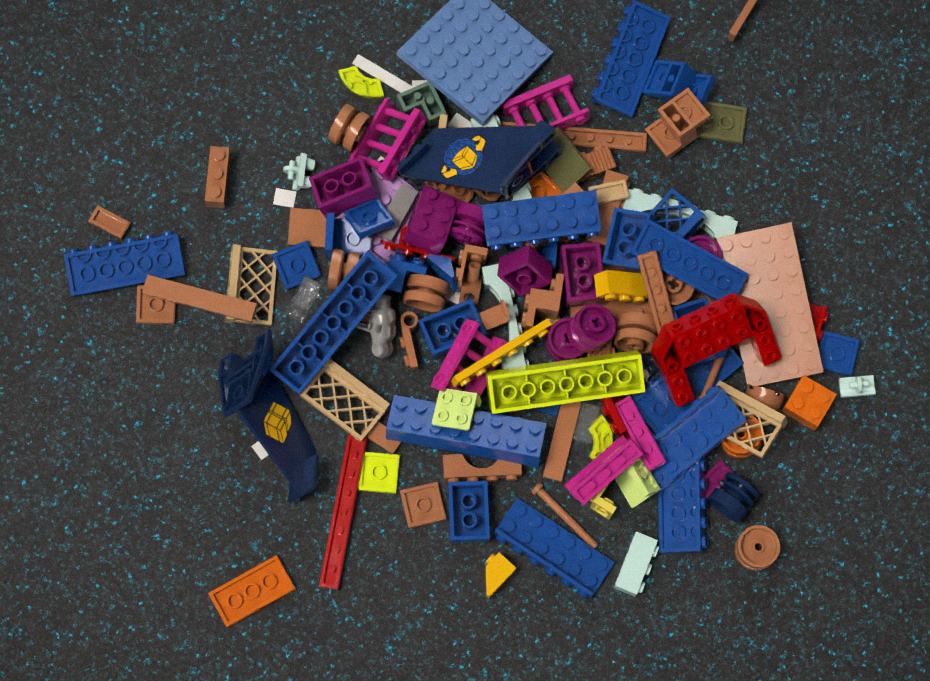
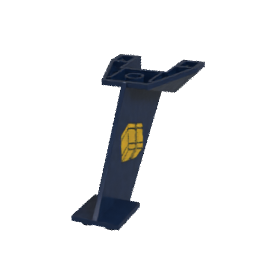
(260, 401)

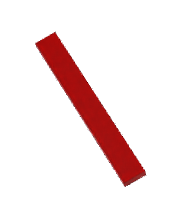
(343, 513)

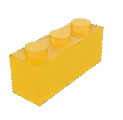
(620, 286)

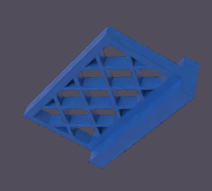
(691, 223)

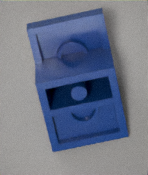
(673, 77)
(401, 264)

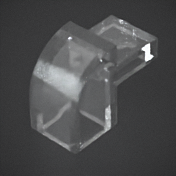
(304, 300)

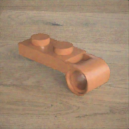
(406, 340)

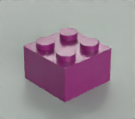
(524, 270)

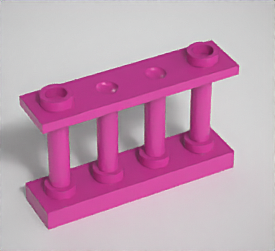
(547, 93)
(402, 144)
(455, 354)
(603, 469)

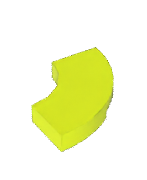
(360, 84)
(601, 436)

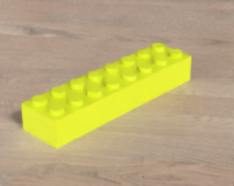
(565, 381)

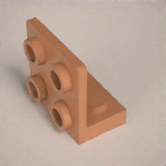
(469, 254)

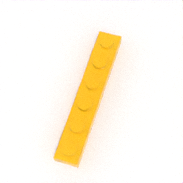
(495, 357)

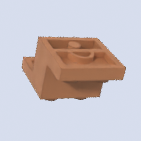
(677, 123)
(542, 303)

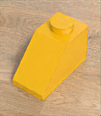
(497, 572)

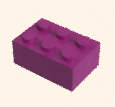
(343, 187)
(430, 220)
(579, 266)

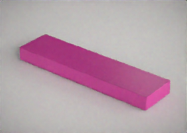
(640, 433)

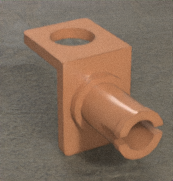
(471, 283)
(495, 316)

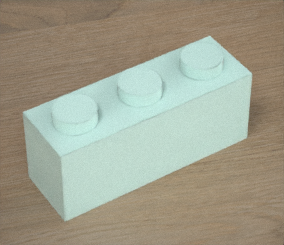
(636, 564)

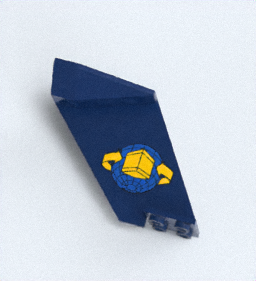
(483, 157)

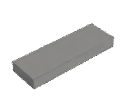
(398, 210)

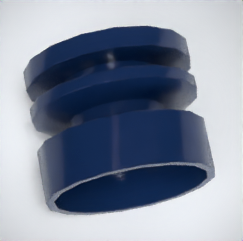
(731, 499)

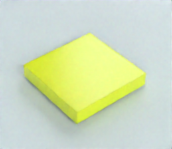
(379, 473)

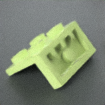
(455, 409)
(637, 483)

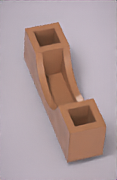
(457, 469)

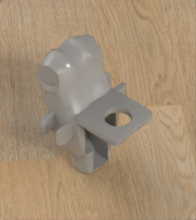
(381, 327)

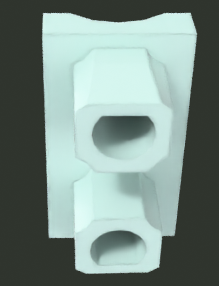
(297, 169)
(857, 386)

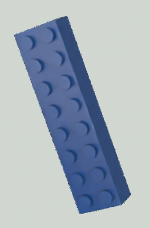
(333, 321)
(489, 435)

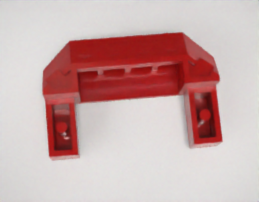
(707, 333)

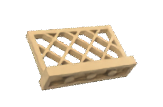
(235, 281)
(351, 385)
(760, 410)

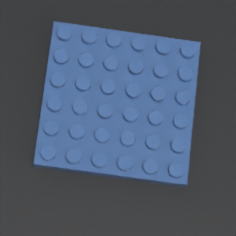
(474, 55)

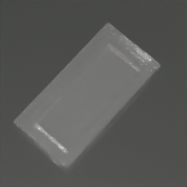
(587, 415)

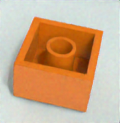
(808, 402)

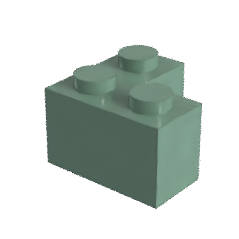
(423, 98)

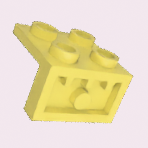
(602, 506)

